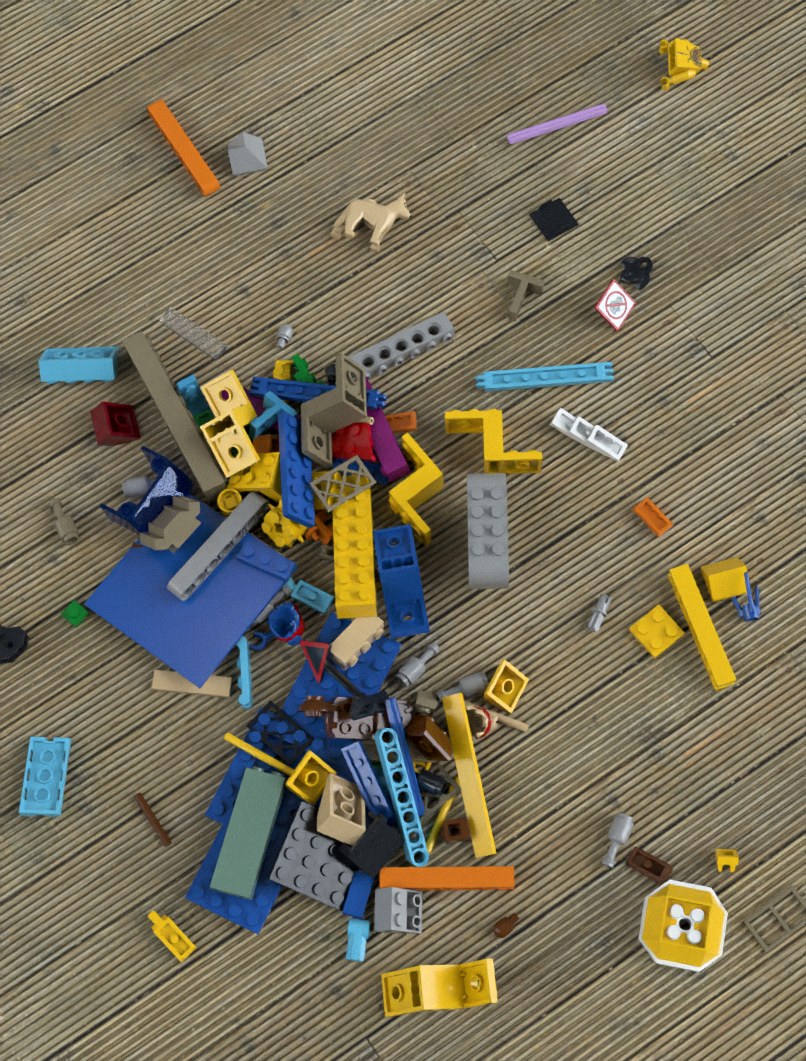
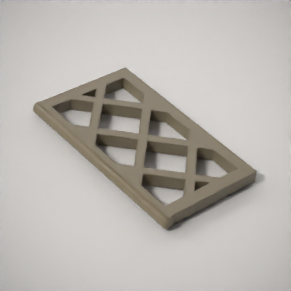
(327, 478)
(443, 799)

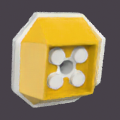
(667, 941)

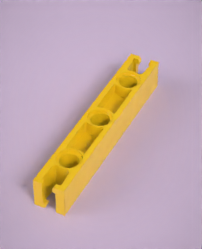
(701, 627)

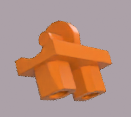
(320, 531)

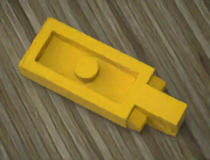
(172, 936)

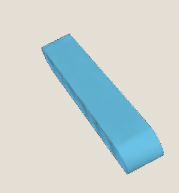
(408, 804)

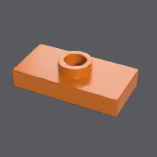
(402, 422)
(652, 517)

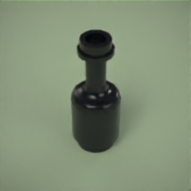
(430, 782)

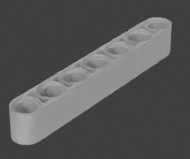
(218, 545)

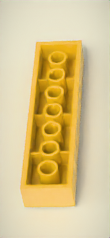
(354, 553)

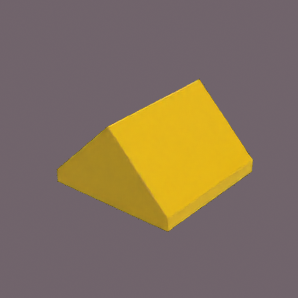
(725, 578)
(505, 687)
(309, 778)

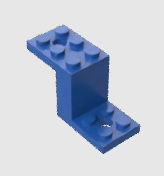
(401, 581)

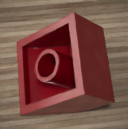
(114, 424)

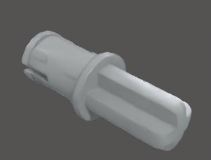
(599, 612)

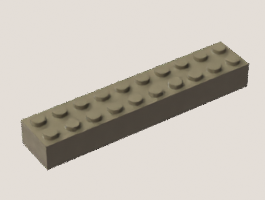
(176, 416)

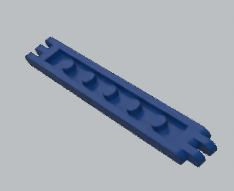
(305, 391)

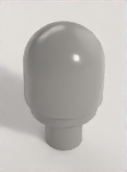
(284, 335)

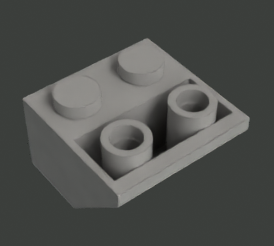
(398, 911)

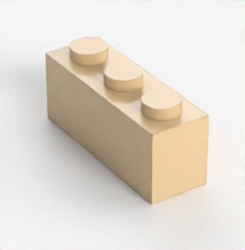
(355, 640)

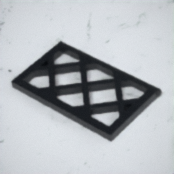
(279, 749)

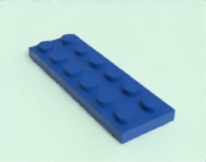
(295, 473)

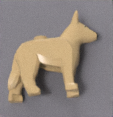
(373, 215)

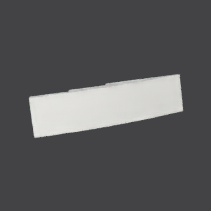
(588, 435)

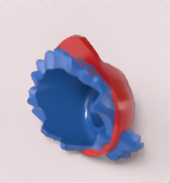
(287, 623)

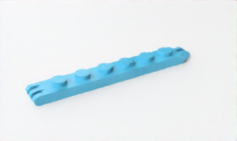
(545, 376)

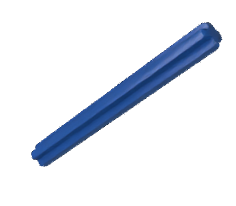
(397, 726)

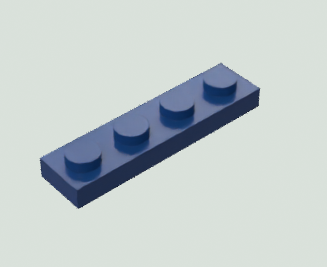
(367, 779)

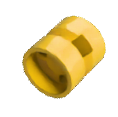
(228, 501)

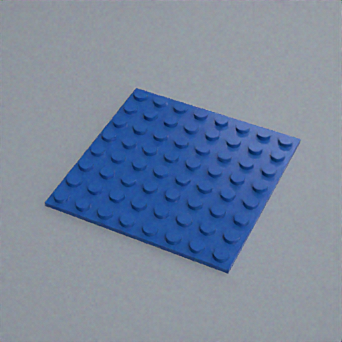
(190, 633)

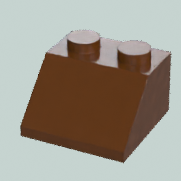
(429, 738)

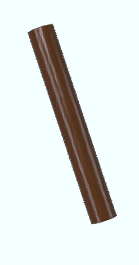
(152, 819)

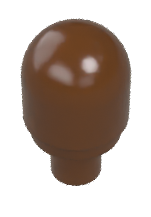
(505, 926)

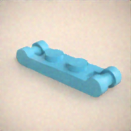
(244, 681)

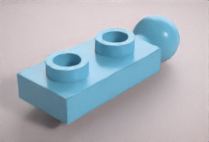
(310, 595)

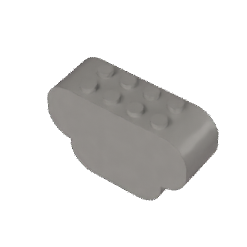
(487, 531)

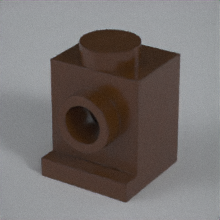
(458, 824)

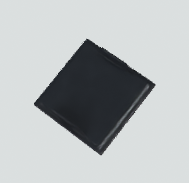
(553, 219)

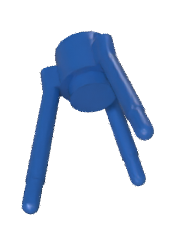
(750, 610)

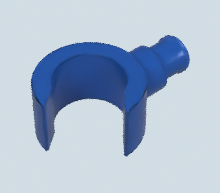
(266, 637)

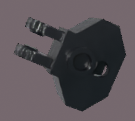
(10, 641)

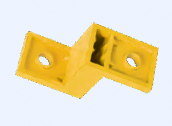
(228, 426)
(491, 426)
(266, 478)
(416, 489)
(439, 988)

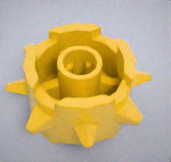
(281, 529)

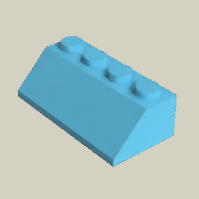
(79, 364)

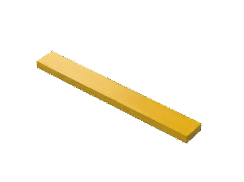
(469, 775)

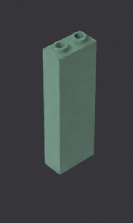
(248, 833)

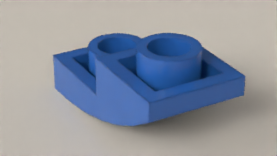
(358, 895)

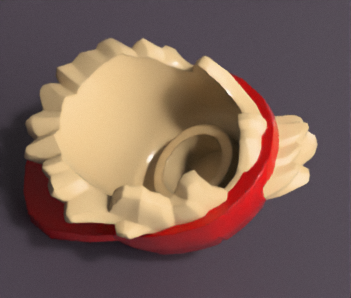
(480, 721)

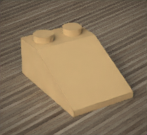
(341, 810)

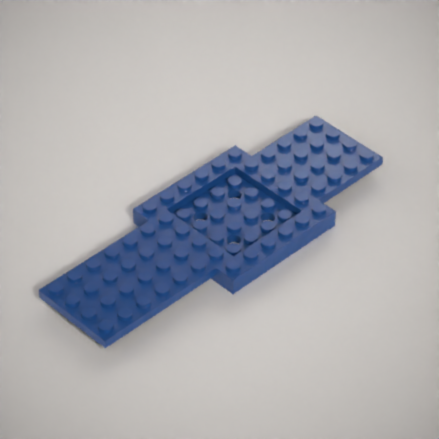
(366, 676)

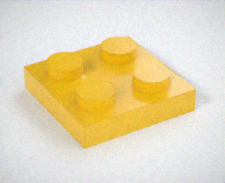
(656, 631)

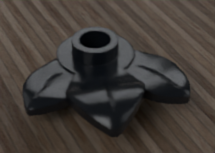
(634, 272)

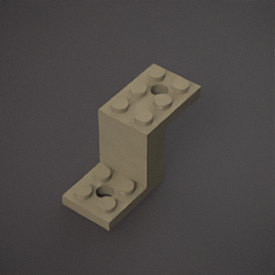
(333, 410)

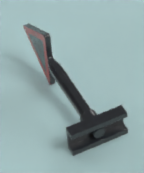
(363, 705)

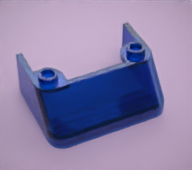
(169, 483)

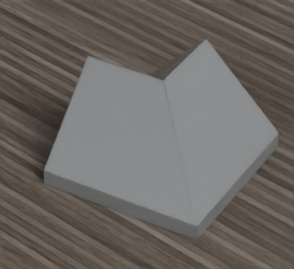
(247, 154)

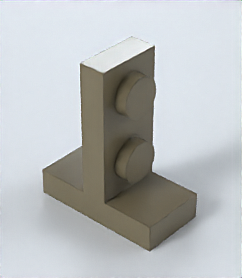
(522, 284)
(425, 704)

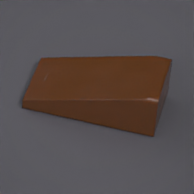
(649, 866)

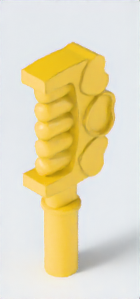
(283, 372)

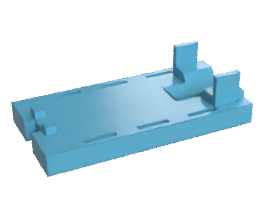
(46, 777)

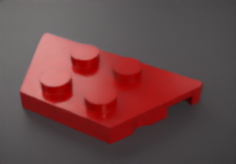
(353, 441)

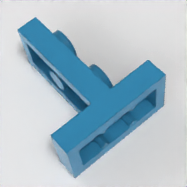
(192, 395)
(273, 406)

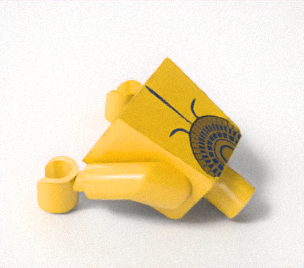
(683, 61)

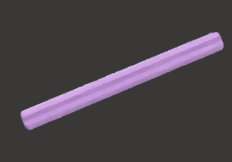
(556, 123)

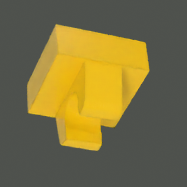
(726, 857)

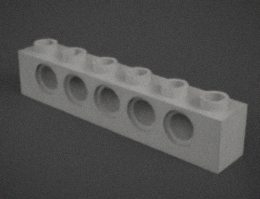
(405, 339)

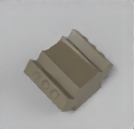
(172, 525)

